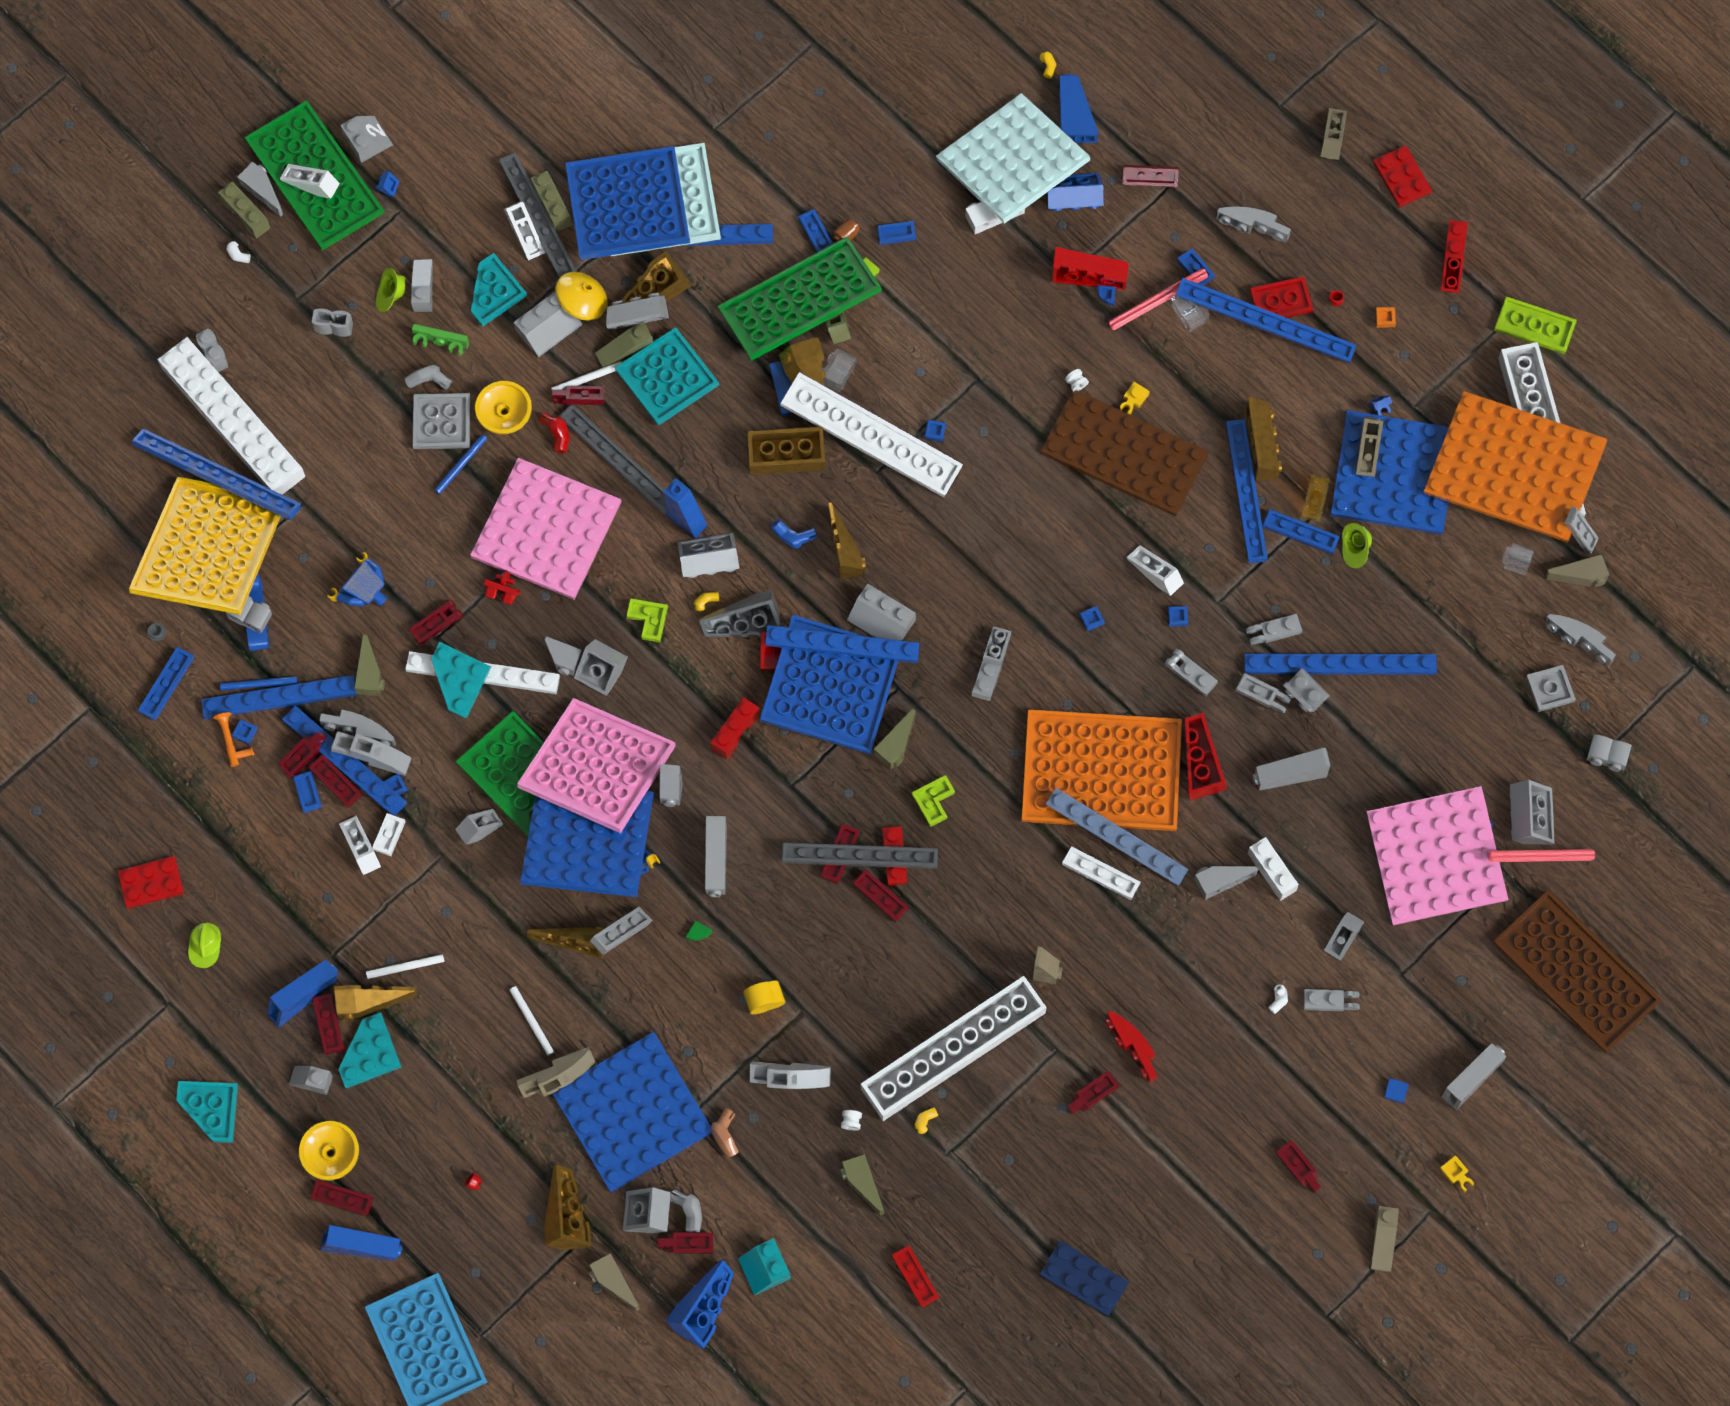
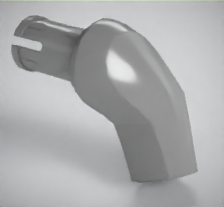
(428, 373)
(691, 1208)

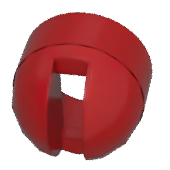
(1336, 298)
(473, 1181)

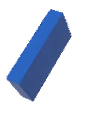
(896, 232)
(307, 791)

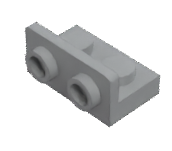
(1306, 691)

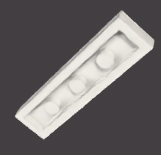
(1101, 873)

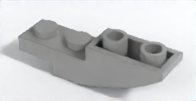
(1247, 218)
(1574, 631)
(991, 663)
(352, 722)
(371, 751)
(790, 1076)

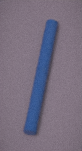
(460, 464)
(258, 683)

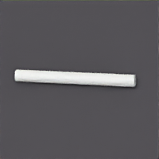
(588, 377)
(405, 966)
(531, 1020)

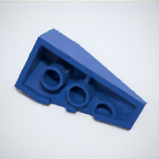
(697, 1311)

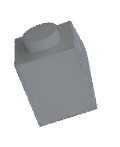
(565, 657)
(478, 826)
(1344, 936)
(311, 1079)

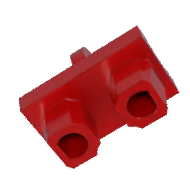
(509, 592)

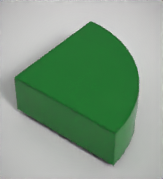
(698, 932)

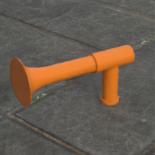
(232, 754)

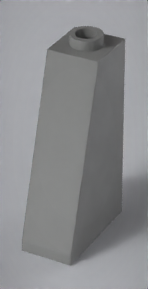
(1292, 770)
(716, 855)
(1474, 1076)

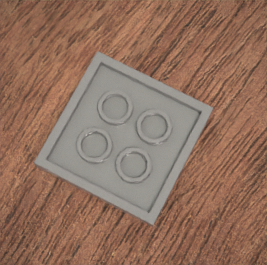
(441, 421)

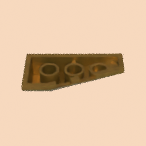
(661, 277)
(804, 358)
(847, 553)
(569, 938)
(357, 1002)
(564, 1219)

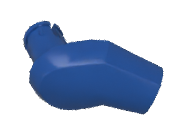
(791, 537)

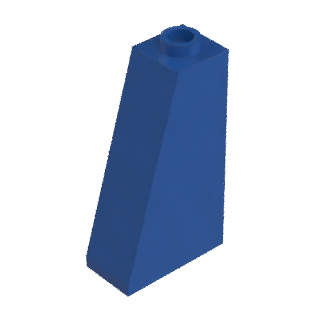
(1075, 112)
(683, 509)
(300, 992)
(360, 1244)

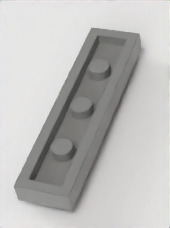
(621, 930)

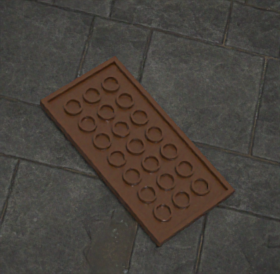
(1124, 452)
(1577, 971)

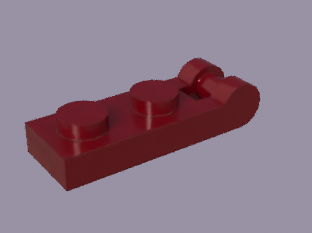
(435, 622)

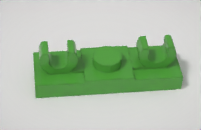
(440, 338)

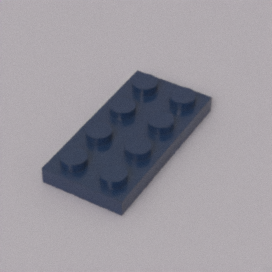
(1084, 1278)

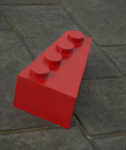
(1088, 269)
(1204, 769)

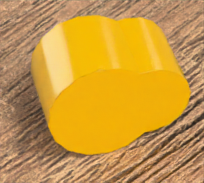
(764, 997)

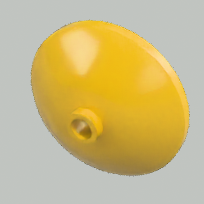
(581, 296)
(503, 397)
(324, 1138)

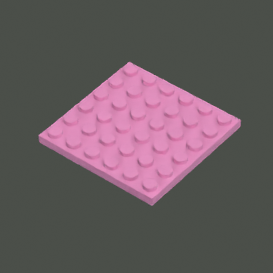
(546, 528)
(596, 765)
(1436, 855)

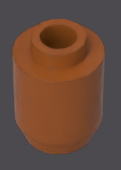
(846, 229)

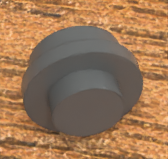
(156, 632)

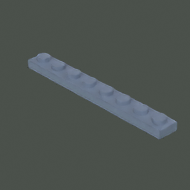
(1117, 837)

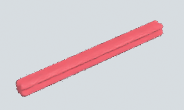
(1154, 301)
(1541, 855)

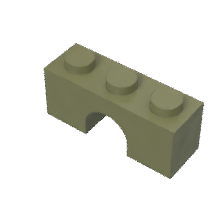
(552, 201)
(240, 204)

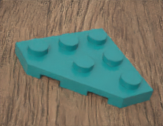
(494, 290)
(459, 678)
(369, 1053)
(211, 1107)

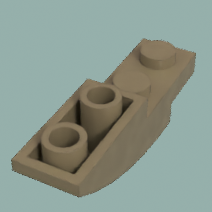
(564, 1071)

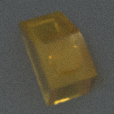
(1315, 497)

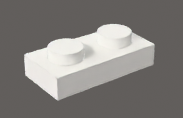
(388, 834)

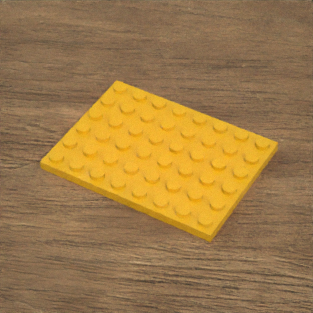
(205, 548)

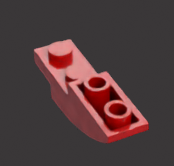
(1454, 256)
(1130, 1038)

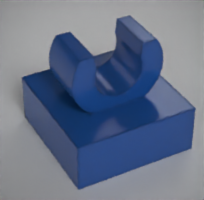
(387, 184)
(1379, 403)

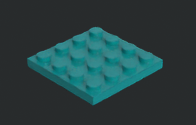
(667, 376)

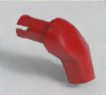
(559, 431)

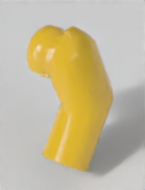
(1048, 59)
(700, 601)
(922, 1120)

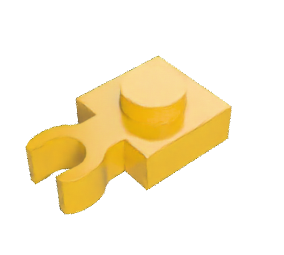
(1134, 397)
(1456, 1171)

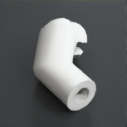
(235, 253)
(1280, 999)

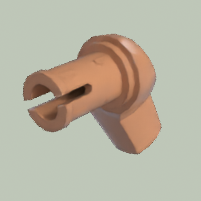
(721, 1134)

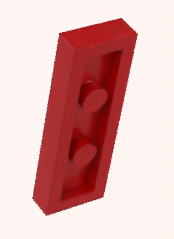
(893, 838)
(915, 1276)

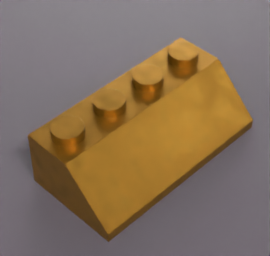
(1261, 440)

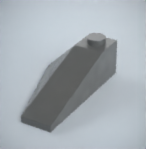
(743, 617)

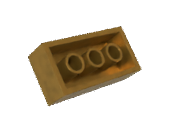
(786, 450)

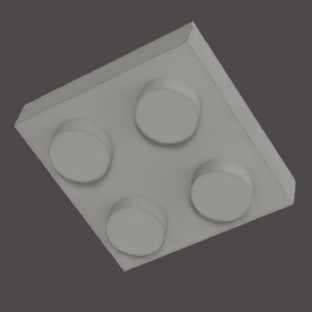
(1550, 688)

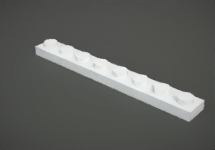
(498, 675)

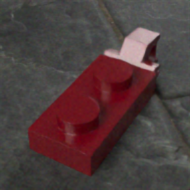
(579, 395)
(301, 754)
(1093, 1093)
(1299, 1166)
(687, 1243)

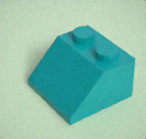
(764, 1267)

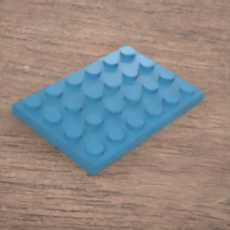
(426, 1343)

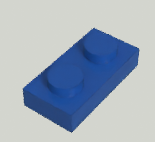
(1192, 262)

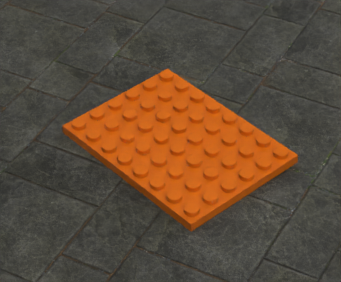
(1515, 465)
(1108, 763)

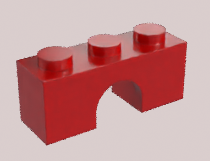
(729, 734)

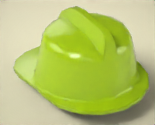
(390, 289)
(1355, 545)
(204, 945)

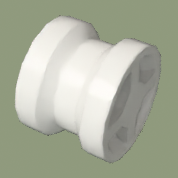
(1076, 380)
(851, 1120)

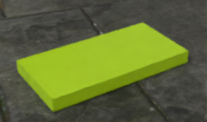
(1535, 325)

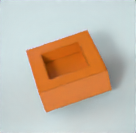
(1385, 317)

